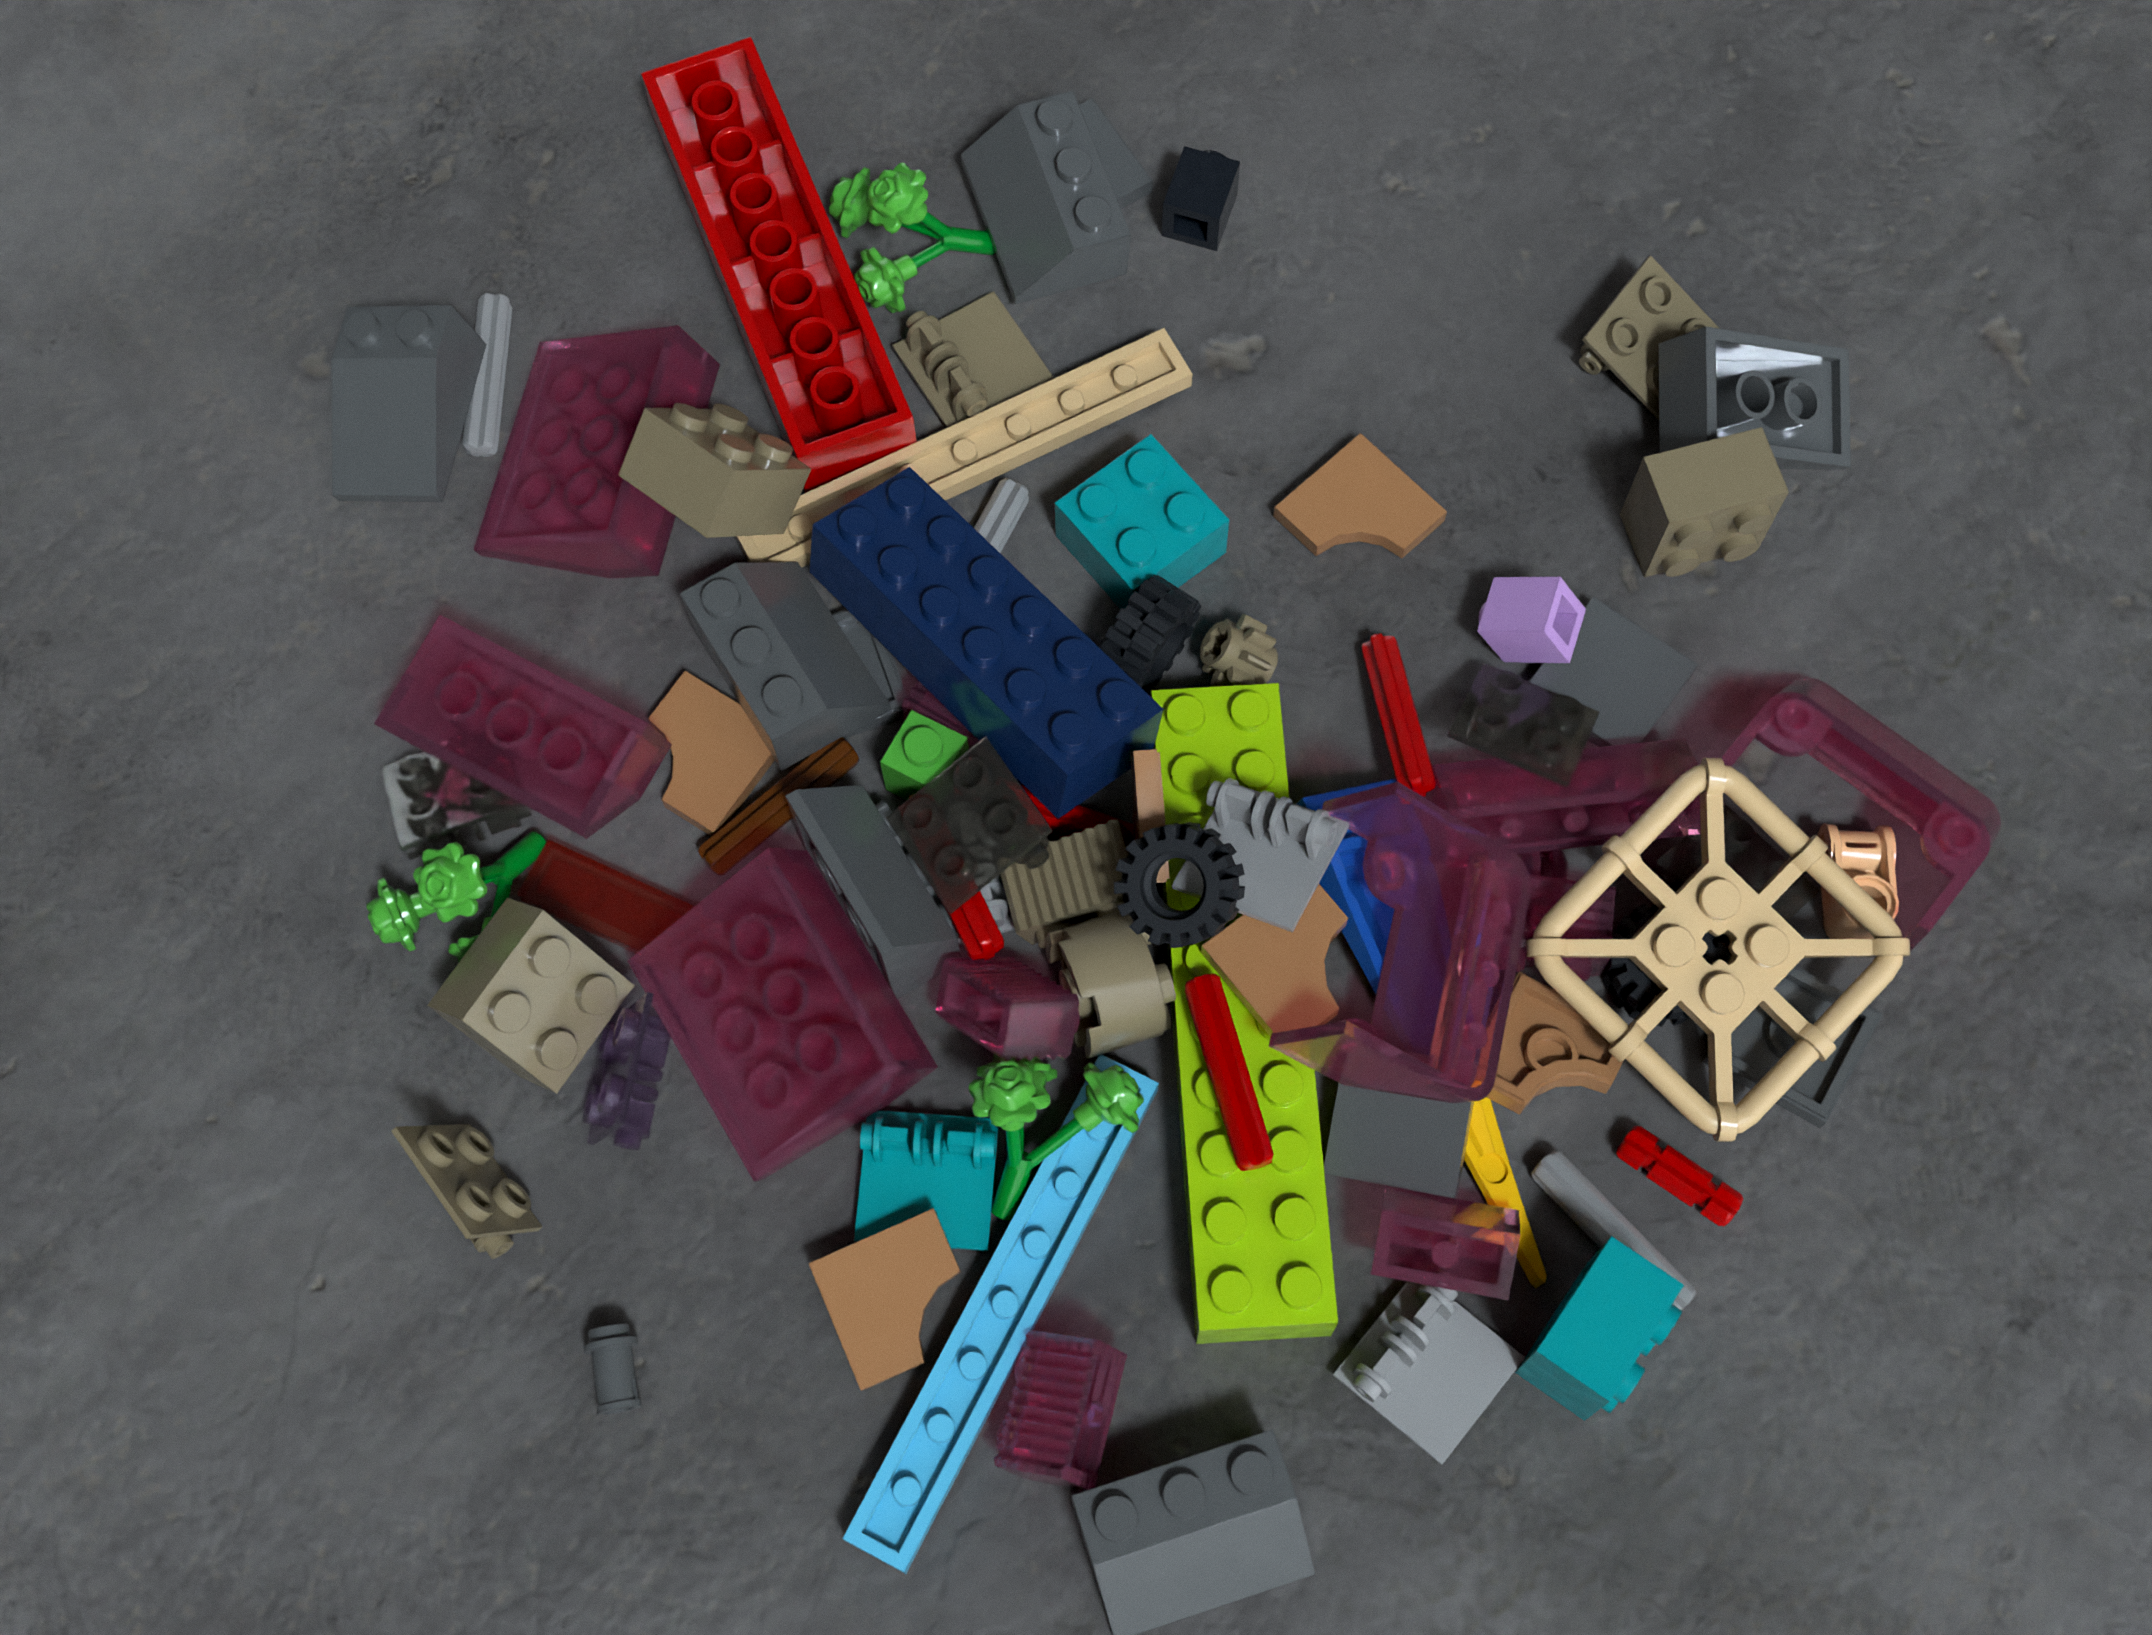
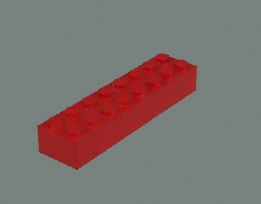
(779, 262)

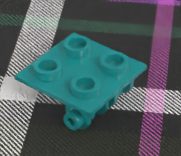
(927, 1164)

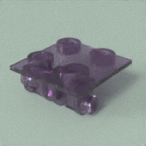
(624, 1046)

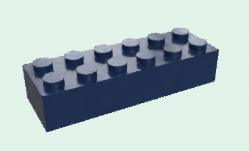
(984, 640)

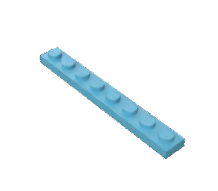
(989, 1337)

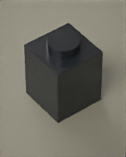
(1200, 198)

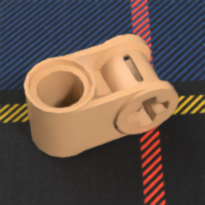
(1870, 862)

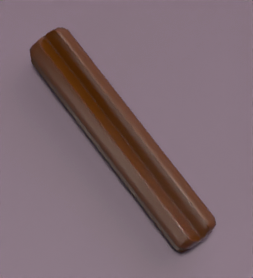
(772, 810)

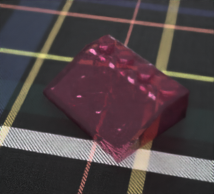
(559, 476)
(780, 1011)

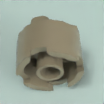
(1114, 980)

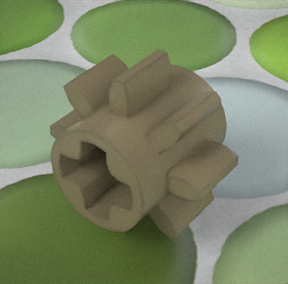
(1239, 653)

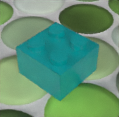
(1141, 522)
(1600, 1329)

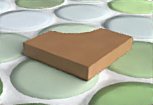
(1361, 500)
(713, 751)
(1148, 797)
(1281, 971)
(1548, 1048)
(881, 1294)

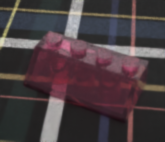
(522, 730)

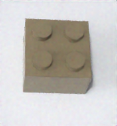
(715, 470)
(1703, 503)
(531, 994)

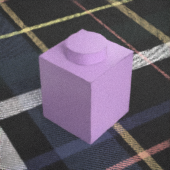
(1531, 619)

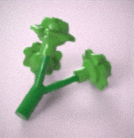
(894, 202)
(450, 888)
(1015, 1090)

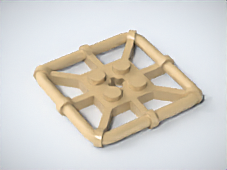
(1761, 947)

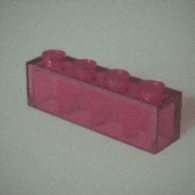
(1538, 815)

